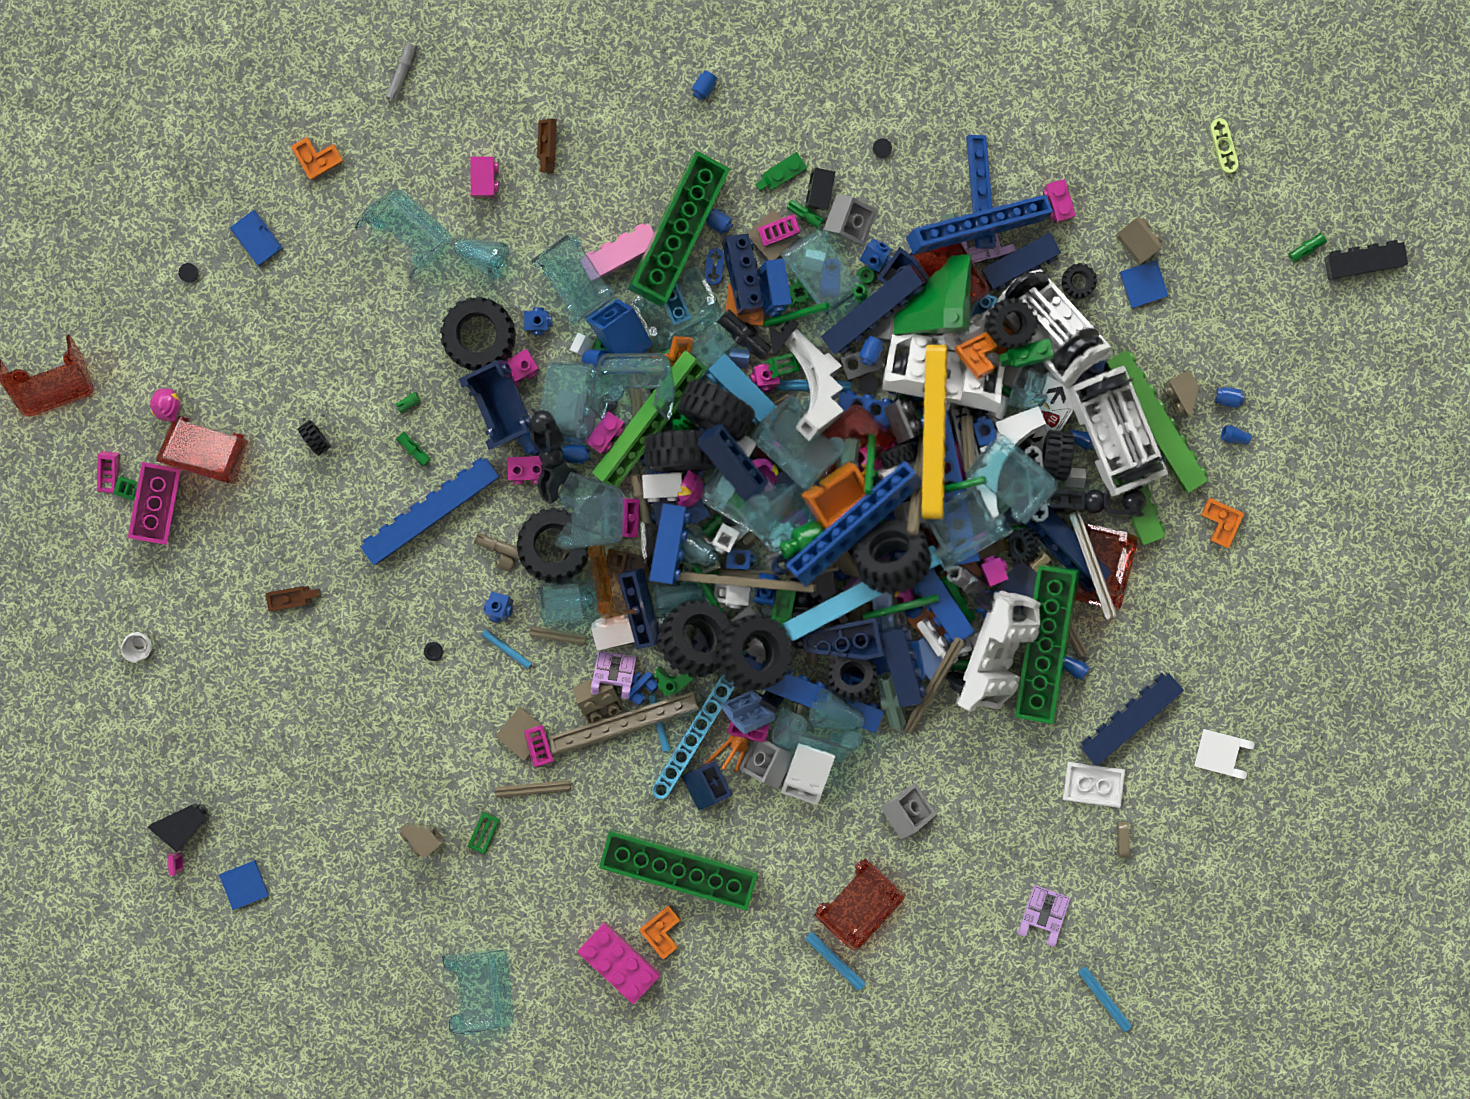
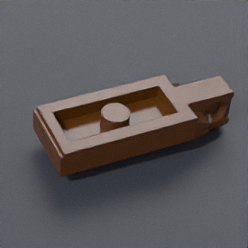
(547, 144)
(290, 597)

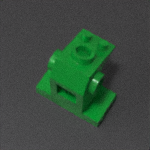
(665, 681)

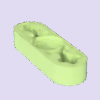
(1232, 158)

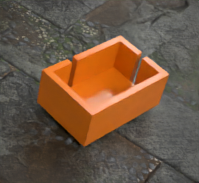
(835, 494)

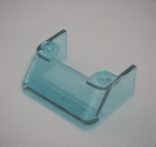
(410, 225)
(632, 371)

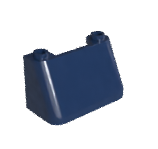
(498, 403)

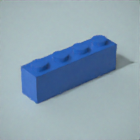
(669, 544)

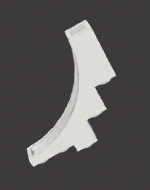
(823, 388)
(1016, 429)

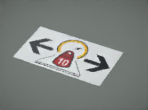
(1054, 414)

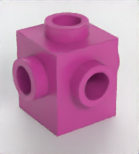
(762, 378)

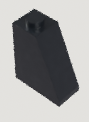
(180, 826)

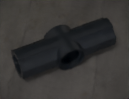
(744, 334)

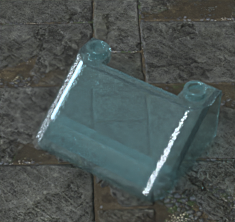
(595, 513)
(777, 520)
(482, 991)

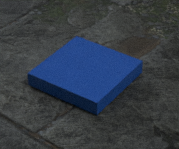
(1144, 284)
(244, 884)

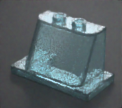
(966, 528)

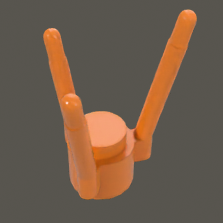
(738, 744)

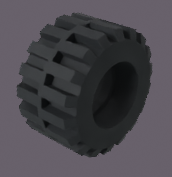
(1026, 318)
(1058, 454)
(852, 692)

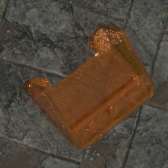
(602, 582)

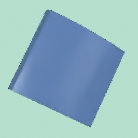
(747, 712)

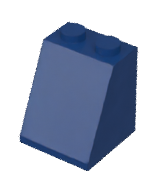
(620, 329)

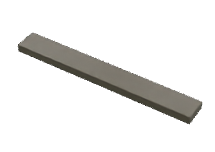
(746, 581)
(624, 723)

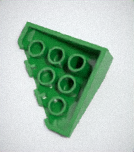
(942, 303)

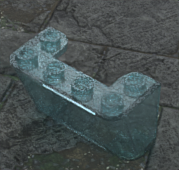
(567, 396)

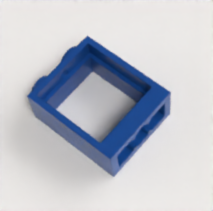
(774, 287)

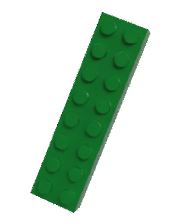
(678, 229)
(1047, 655)
(678, 869)

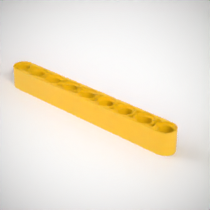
(934, 432)

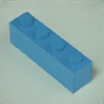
(733, 380)

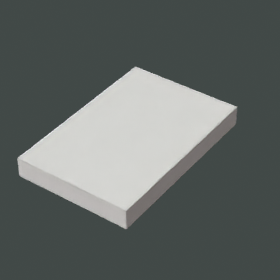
(1093, 784)

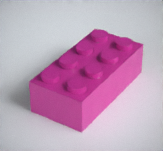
(154, 503)
(618, 962)

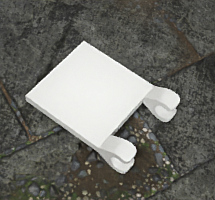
(1219, 753)

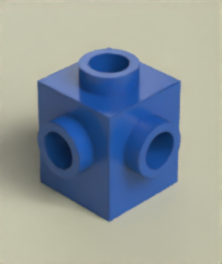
(876, 255)
(530, 321)
(498, 607)

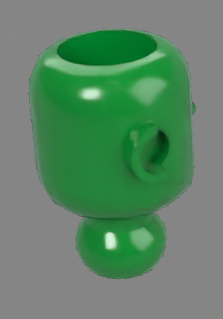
(801, 538)

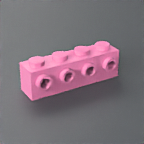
(623, 251)

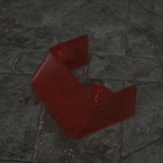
(50, 388)

